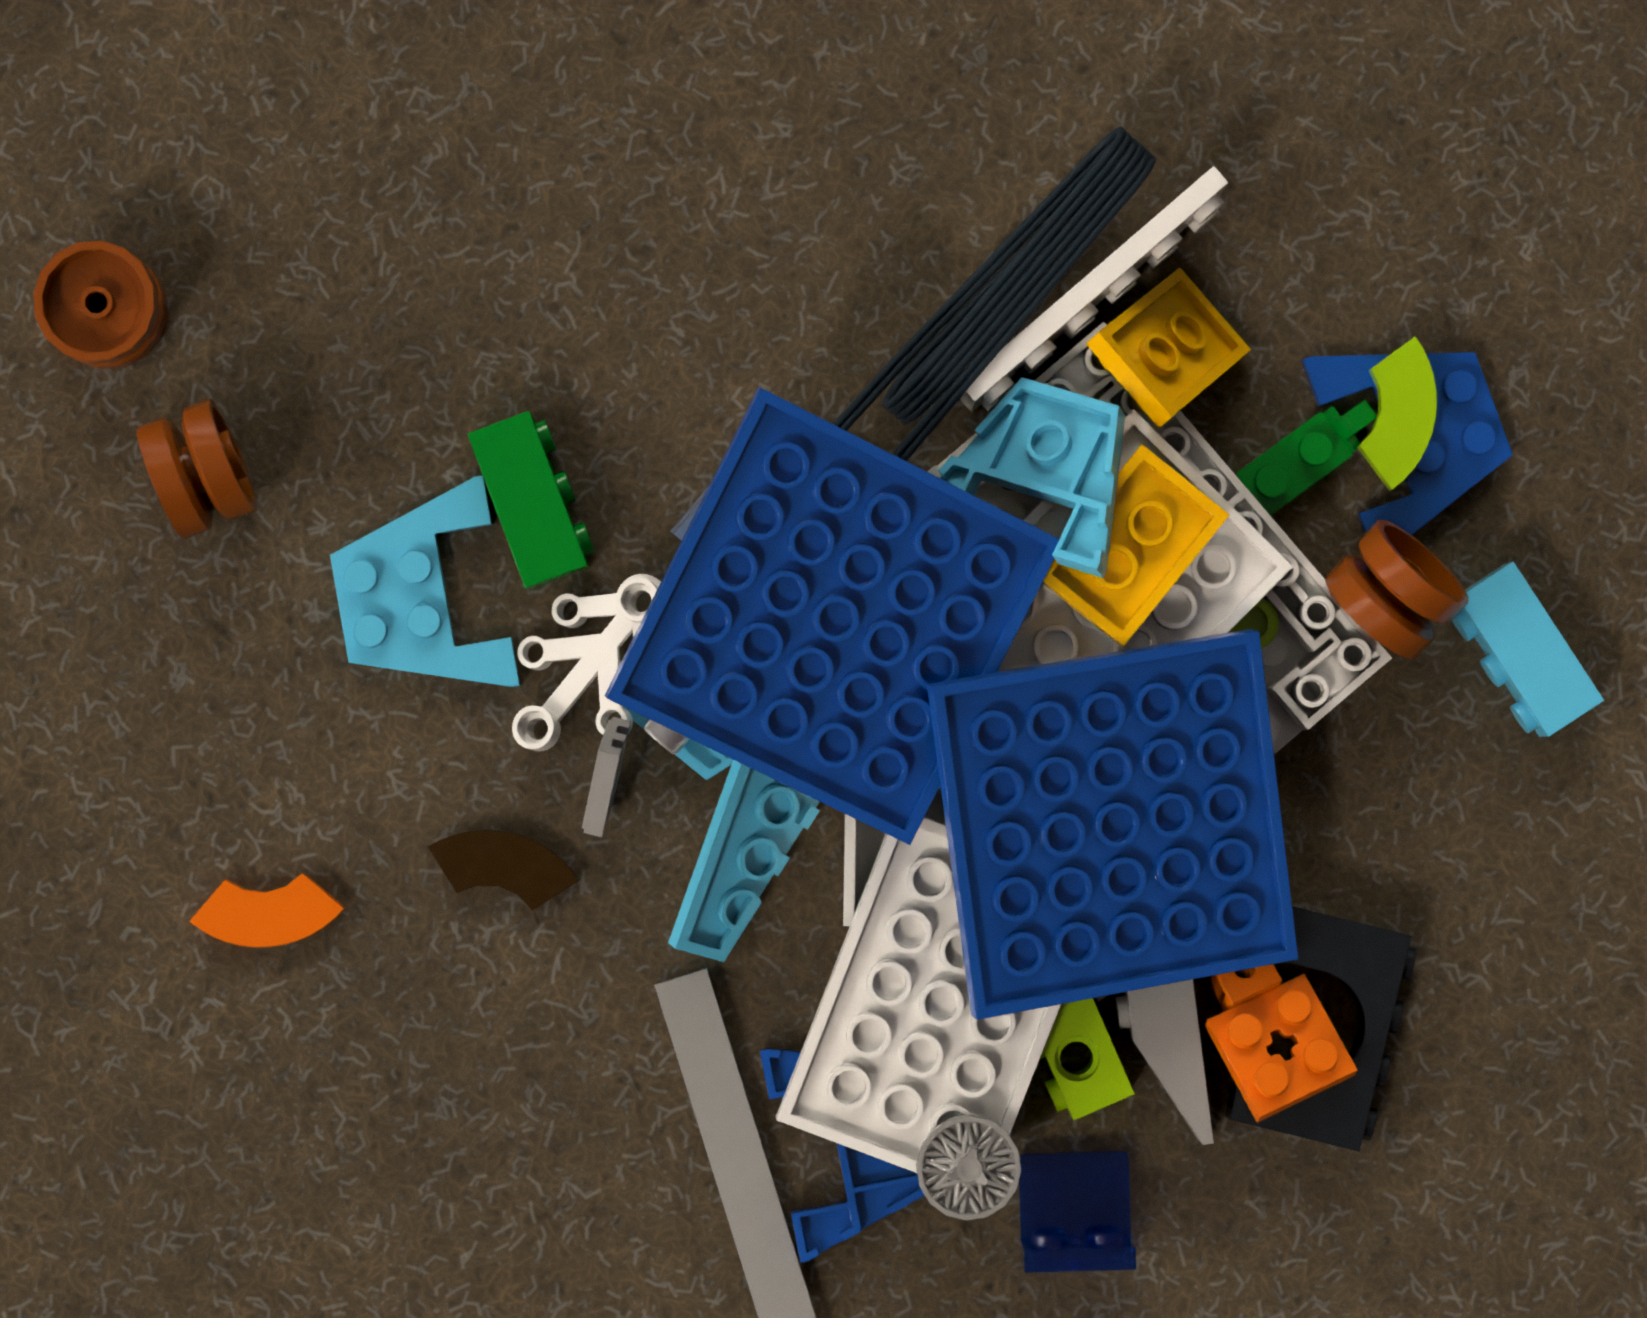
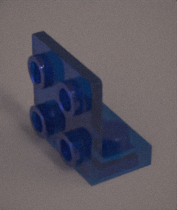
(1075, 1212)

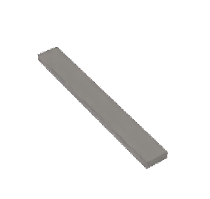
(734, 1146)

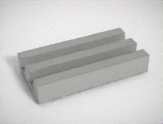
(605, 776)

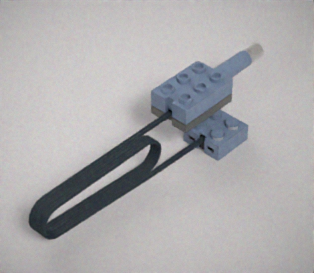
(1086, 196)

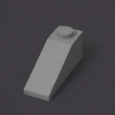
(1167, 1035)

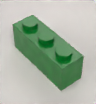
(531, 499)

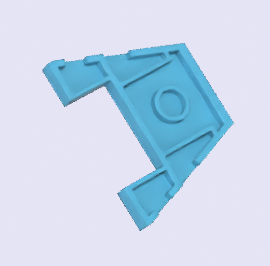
(1057, 451)
(397, 596)

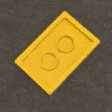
(1168, 347)
(1154, 538)

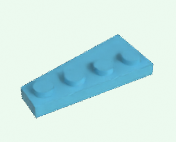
(740, 854)

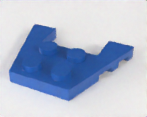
(1464, 441)
(871, 1185)

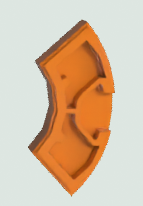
(268, 917)

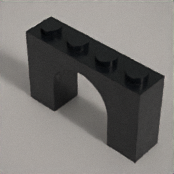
(1371, 968)

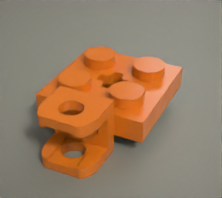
(1262, 1008)

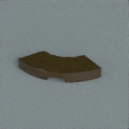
(503, 861)

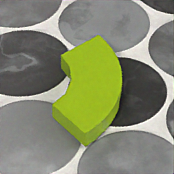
(1404, 413)

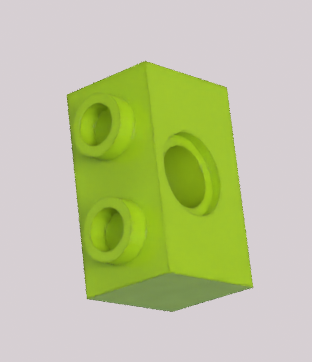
(1101, 1080)

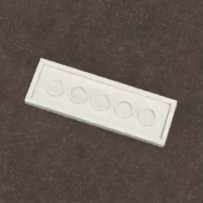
(1109, 280)

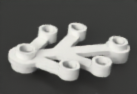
(597, 654)

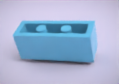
(1526, 652)

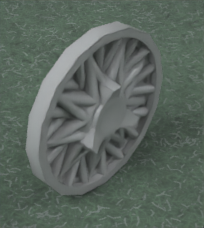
(968, 1167)

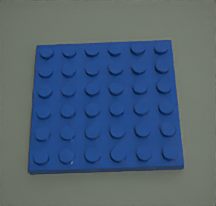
(822, 608)
(1113, 822)

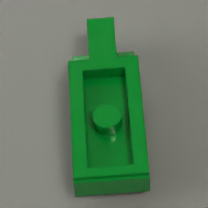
(1304, 456)

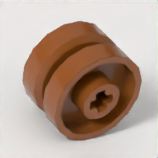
(67, 299)
(196, 468)
(1396, 589)

